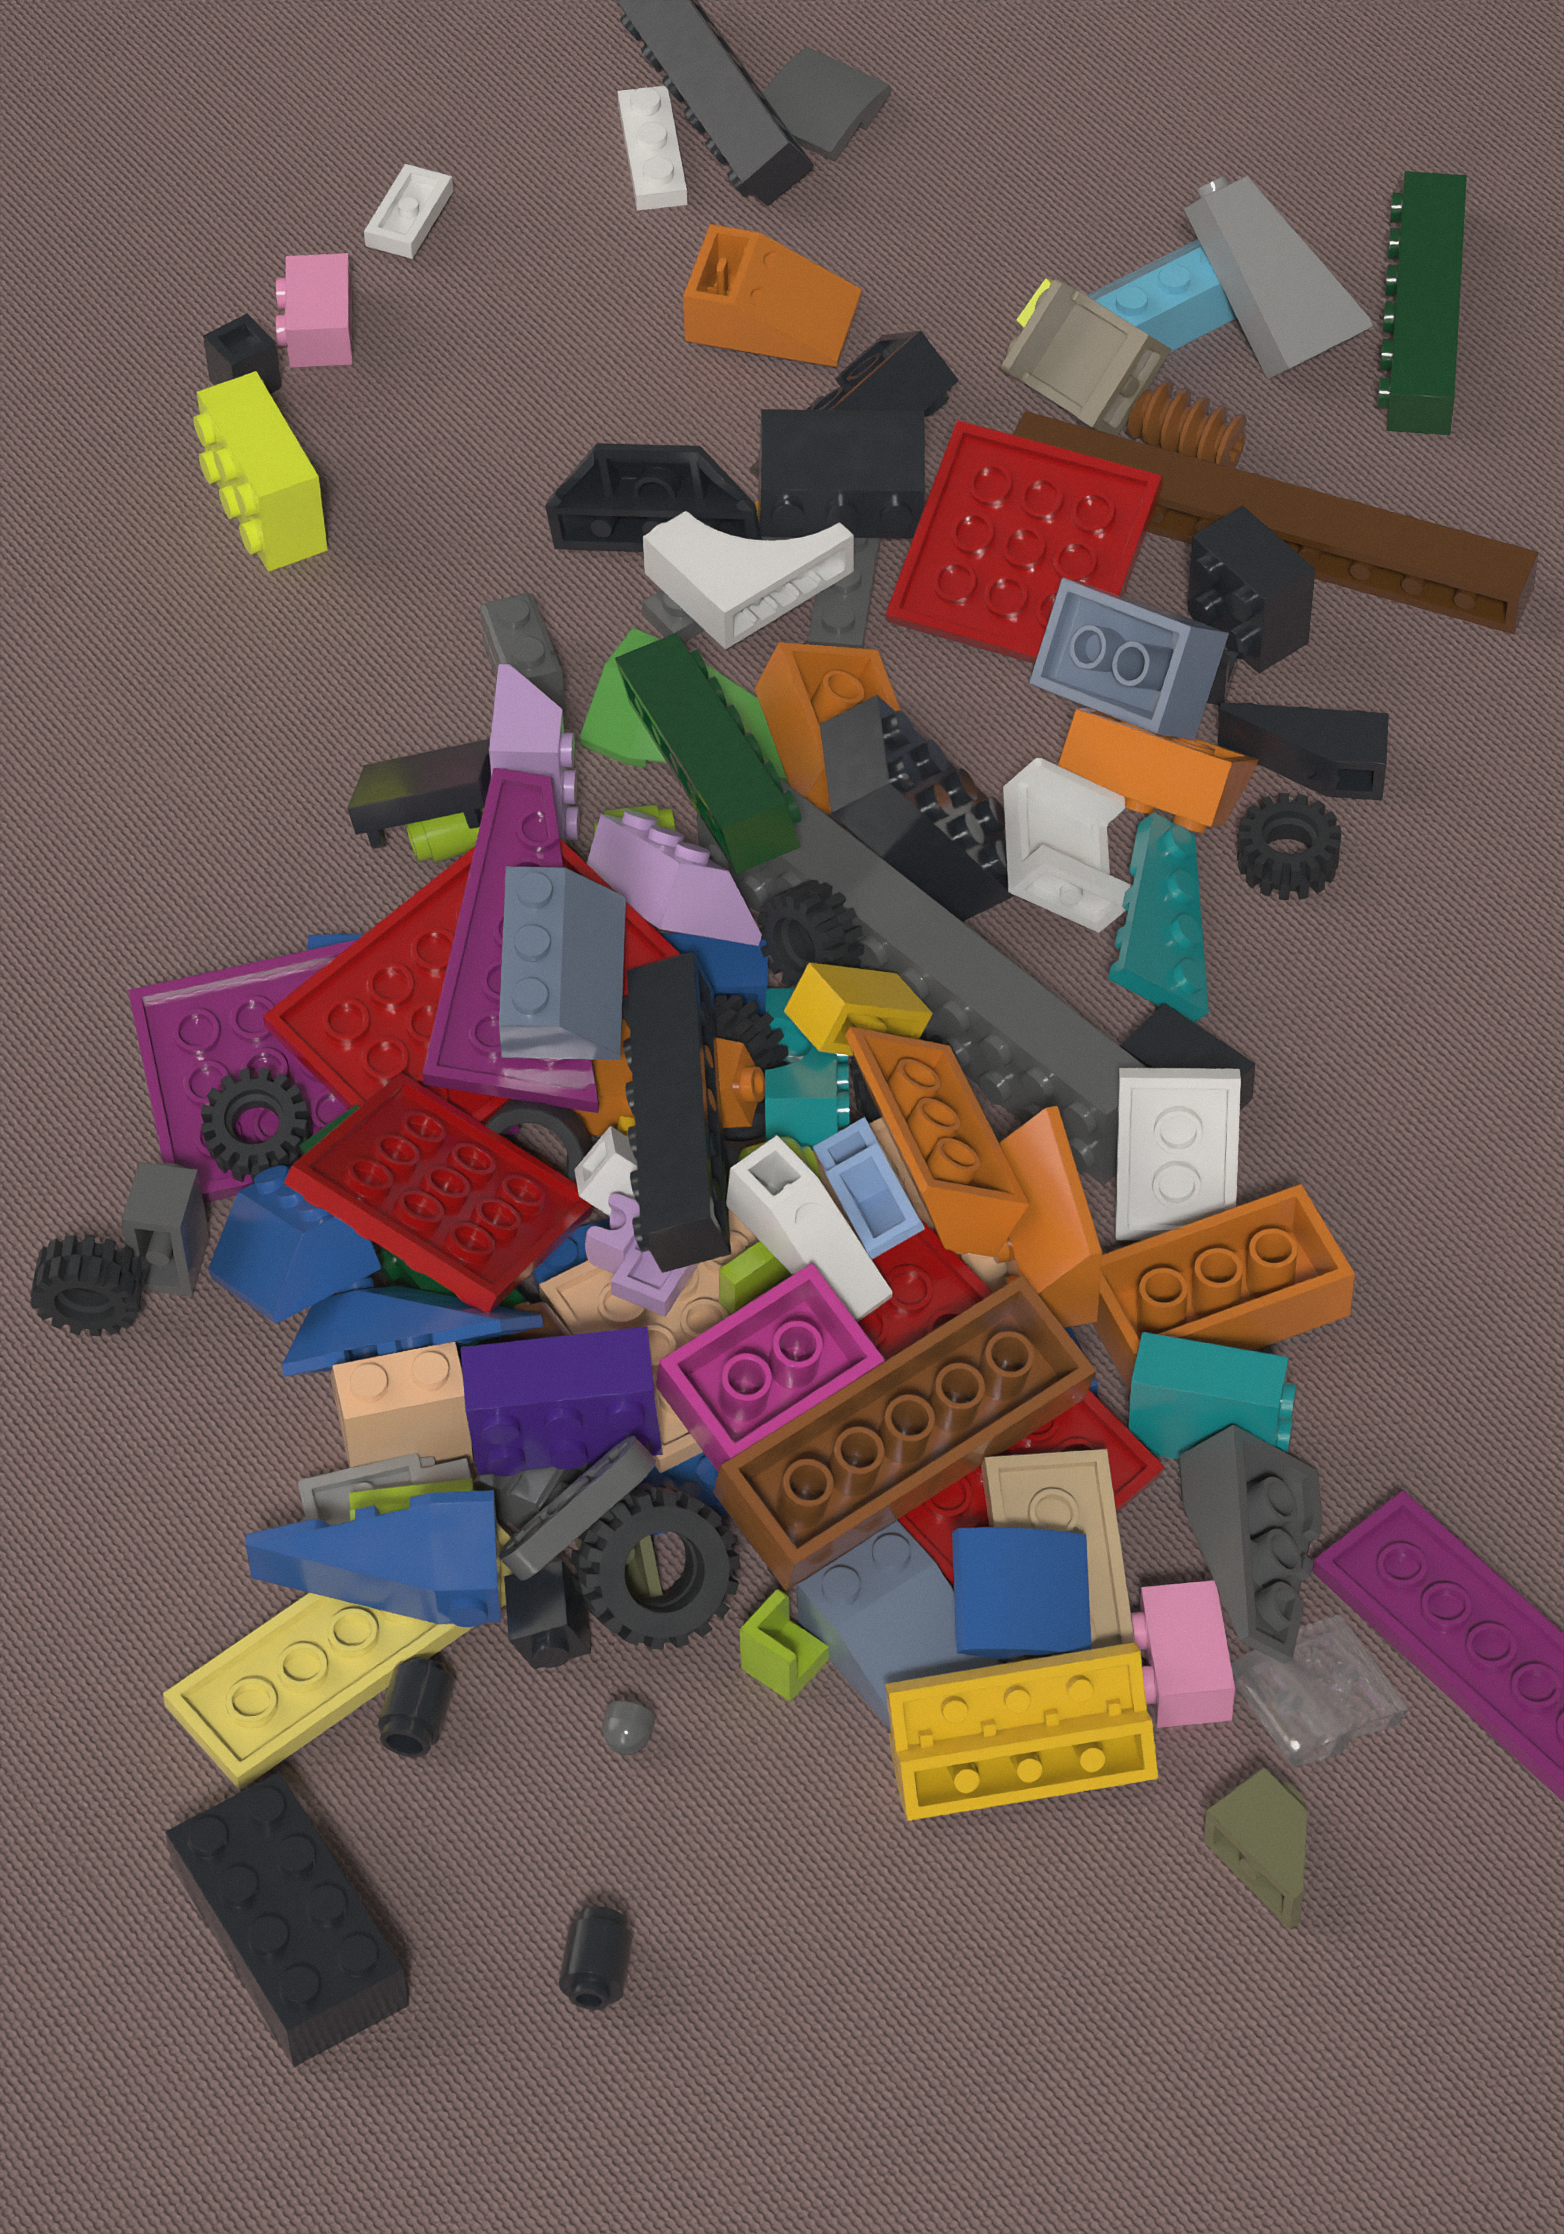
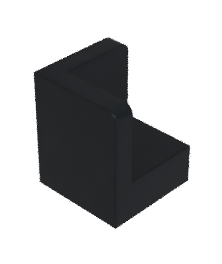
(240, 350)

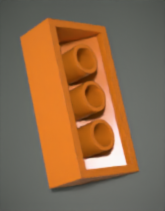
(941, 1139)

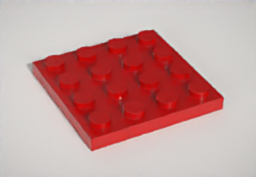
(1005, 532)
(441, 1192)

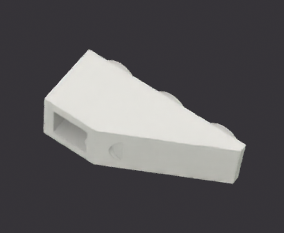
(803, 1226)

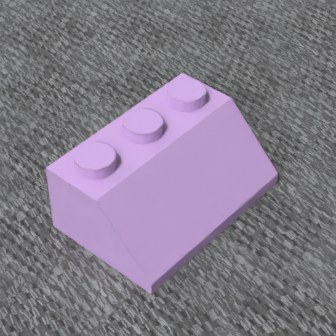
(532, 739)
(670, 879)

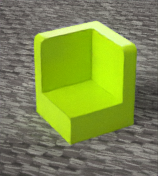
(780, 1650)

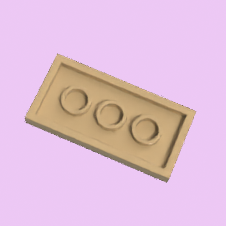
(1073, 1496)

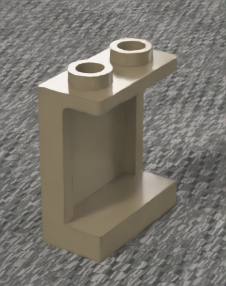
(1084, 357)

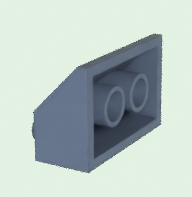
(561, 966)

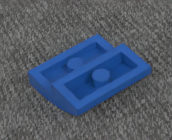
(1020, 1592)

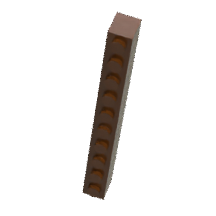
(1339, 537)

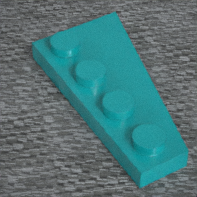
(1163, 926)

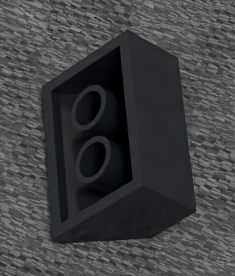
(841, 469)

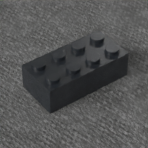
(916, 808)
(287, 1919)

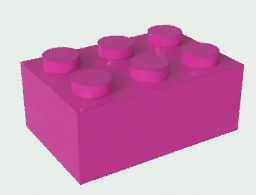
(765, 1365)

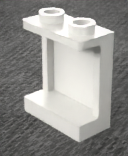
(1061, 844)

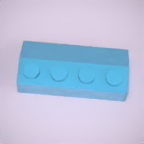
(1170, 297)

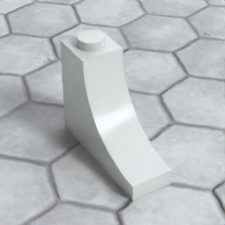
(739, 582)

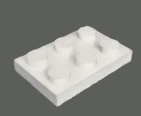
(1175, 1148)

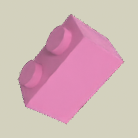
(316, 310)
(1185, 1654)

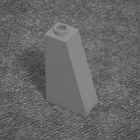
(1271, 277)

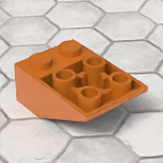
(766, 299)

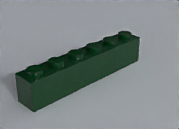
(1425, 304)
(710, 752)

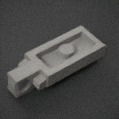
(327, 1495)

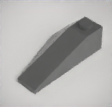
(1254, 1526)

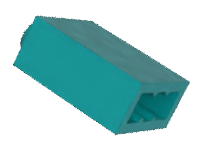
(1198, 1389)

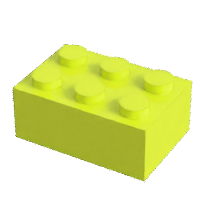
(260, 472)

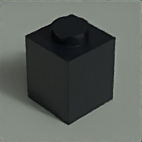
(547, 1617)

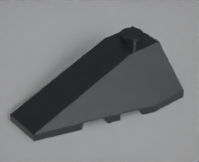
(891, 375)

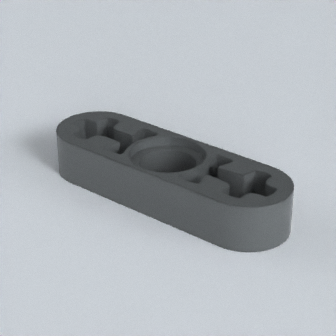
(577, 1508)

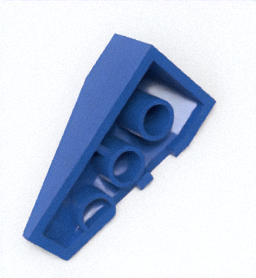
(389, 1320)
(413, 1562)

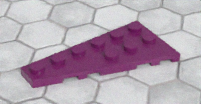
(465, 1040)

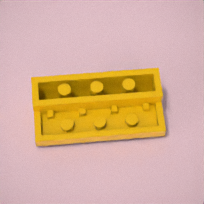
(1020, 1731)

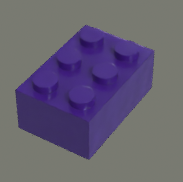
(559, 1400)

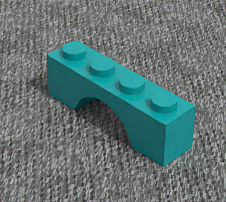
(812, 1091)

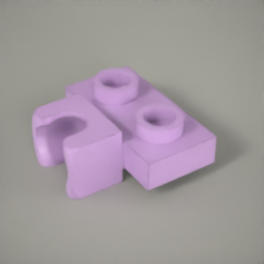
(636, 1272)

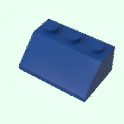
(285, 1251)

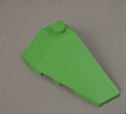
(618, 733)

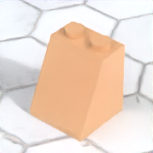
(403, 1406)

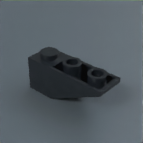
(1318, 748)

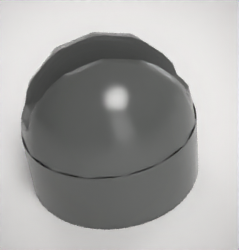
(627, 1727)

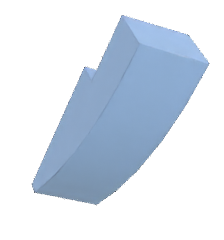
(868, 1188)

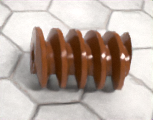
(1187, 429)

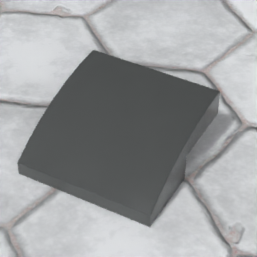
(824, 101)

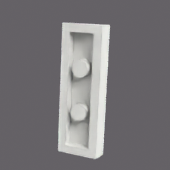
(652, 148)

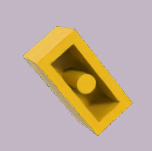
(840, 997)

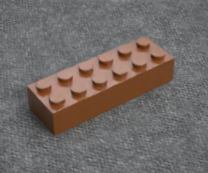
(903, 1432)

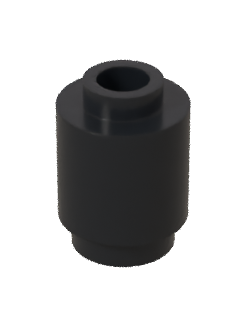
(415, 1707)
(596, 1958)

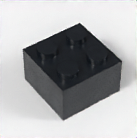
(1251, 588)

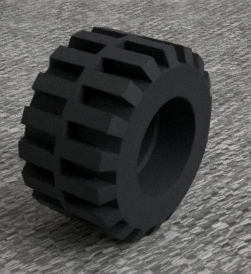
(695, 1595)

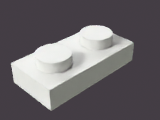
(408, 211)

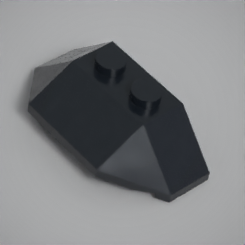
(632, 488)

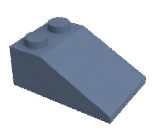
(1128, 659)
(884, 1616)

